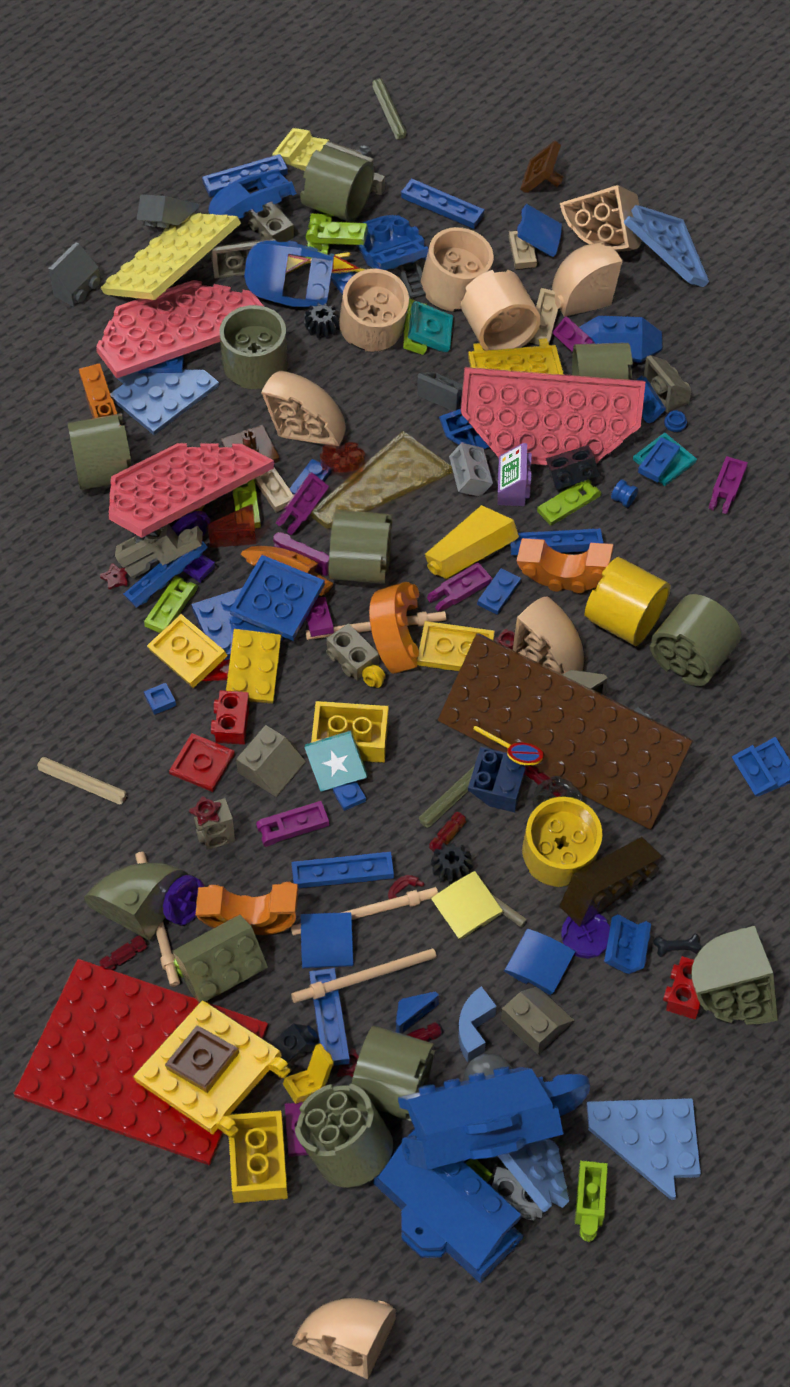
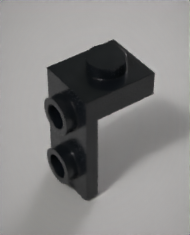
(293, 1041)

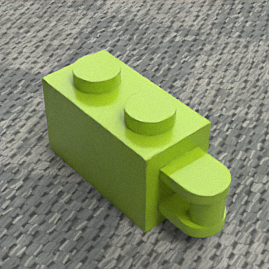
(590, 1198)

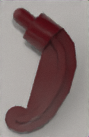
(403, 882)

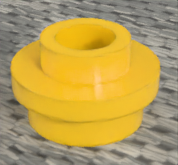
(373, 676)

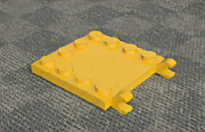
(526, 359)
(243, 1074)

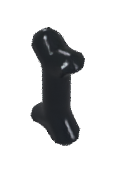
(665, 945)

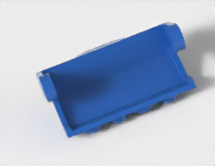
(478, 1117)
(451, 1213)

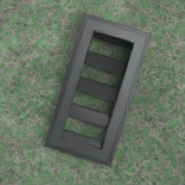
(403, 276)

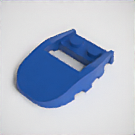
(236, 200)
(392, 243)
(267, 270)
(566, 1091)

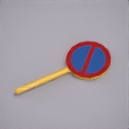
(519, 752)

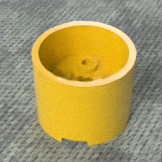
(627, 601)
(556, 823)

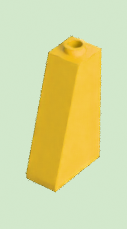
(471, 541)

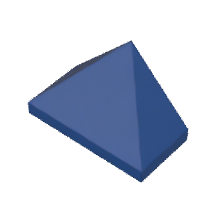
(414, 1008)

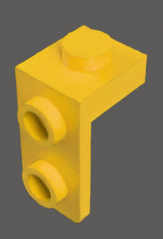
(305, 1083)

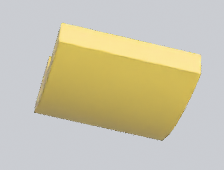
(299, 147)
(467, 905)

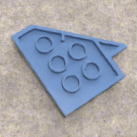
(670, 240)
(161, 397)
(650, 1136)
(539, 1172)

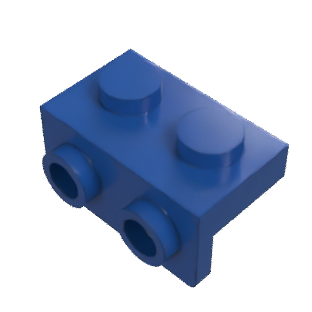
(627, 944)

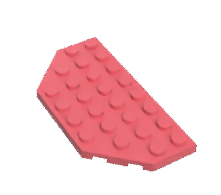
(169, 326)
(550, 411)
(179, 483)

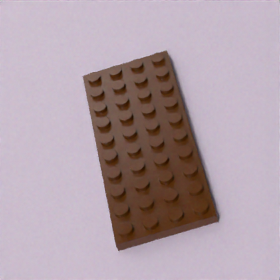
(583, 735)

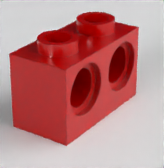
(235, 718)
(682, 987)

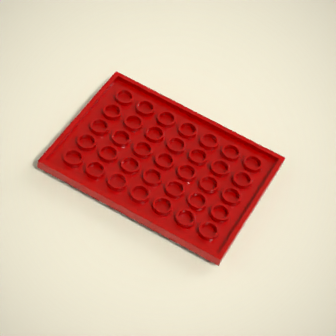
(99, 1041)

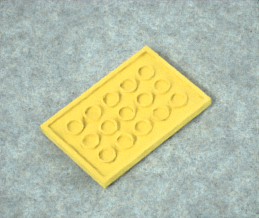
(170, 256)

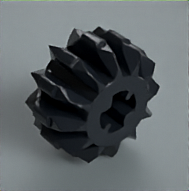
(322, 320)
(441, 860)

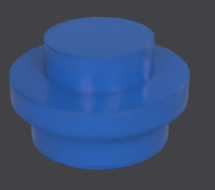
(675, 421)

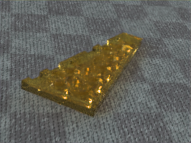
(387, 475)

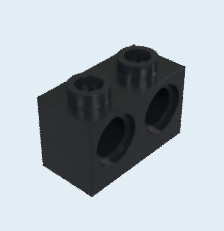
(572, 467)

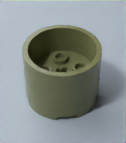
(337, 183)
(253, 345)
(602, 360)
(99, 449)
(360, 546)
(695, 639)
(392, 1068)
(344, 1135)

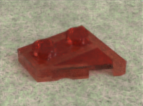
(233, 529)

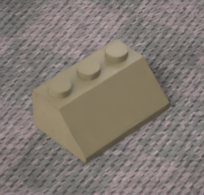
(231, 258)

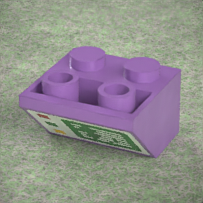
(514, 476)

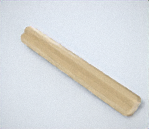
(82, 780)

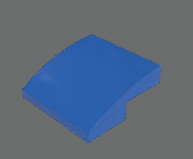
(539, 230)
(764, 766)
(326, 940)
(539, 961)

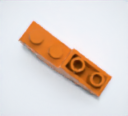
(97, 391)
(287, 557)

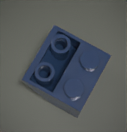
(497, 779)

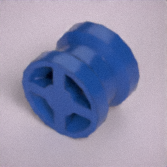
(624, 493)

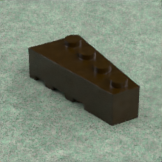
(609, 879)

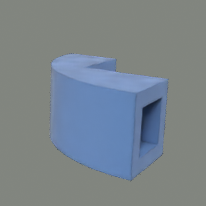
(475, 1012)

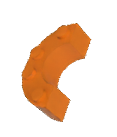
(563, 570)
(390, 627)
(264, 913)

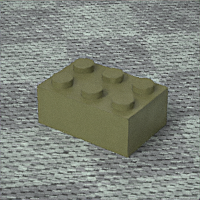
(220, 959)

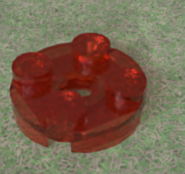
(343, 457)

